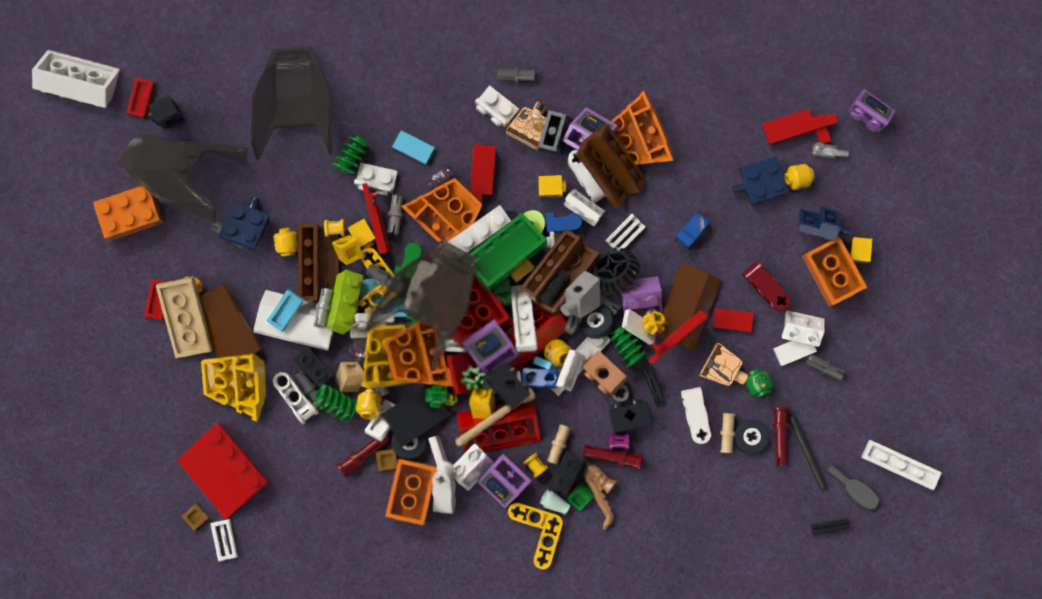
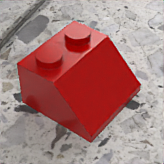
(457, 365)

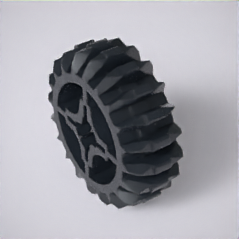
(616, 271)

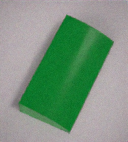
(507, 251)

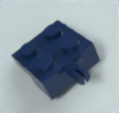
(762, 181)
(823, 224)
(244, 225)

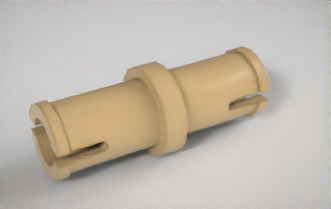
(727, 433)
(559, 444)

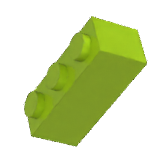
(344, 301)

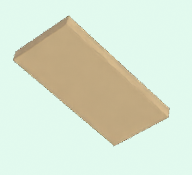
(184, 317)

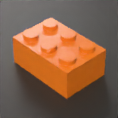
(127, 213)
(834, 271)
(411, 492)

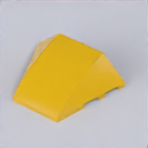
(376, 365)
(236, 382)

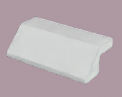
(300, 327)

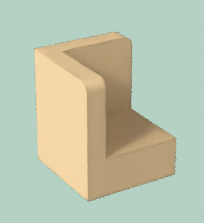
(349, 376)

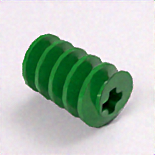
(351, 154)
(628, 346)
(335, 401)

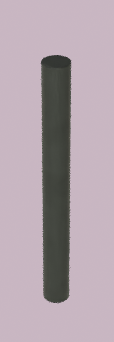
(807, 452)

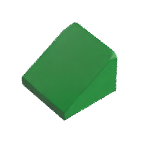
(580, 496)

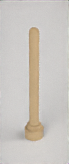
(490, 420)

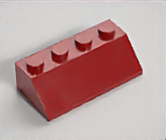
(546, 328)
(511, 430)

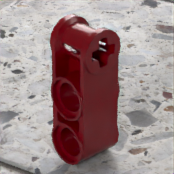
(766, 286)

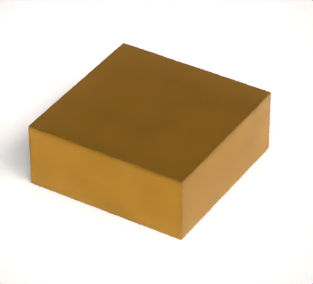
(386, 460)
(195, 516)

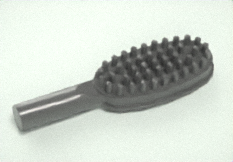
(857, 490)

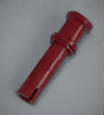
(781, 425)
(621, 458)
(355, 459)

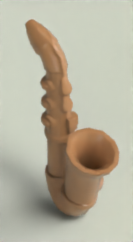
(597, 482)

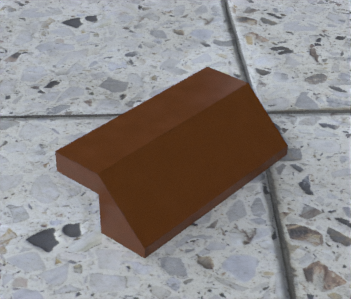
(610, 165)
(567, 255)
(316, 261)
(690, 293)
(227, 325)

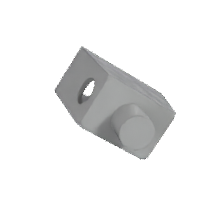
(582, 296)

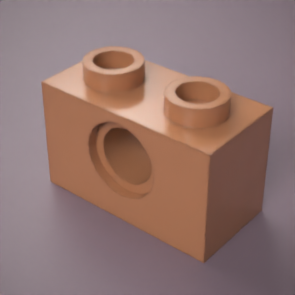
(599, 363)

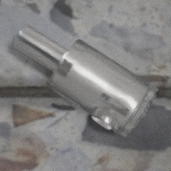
(827, 151)

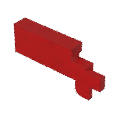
(797, 125)
(482, 171)
(377, 221)
(678, 336)

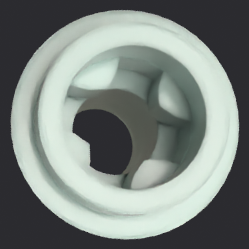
(554, 502)

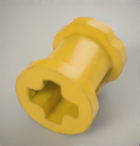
(334, 227)
(535, 465)

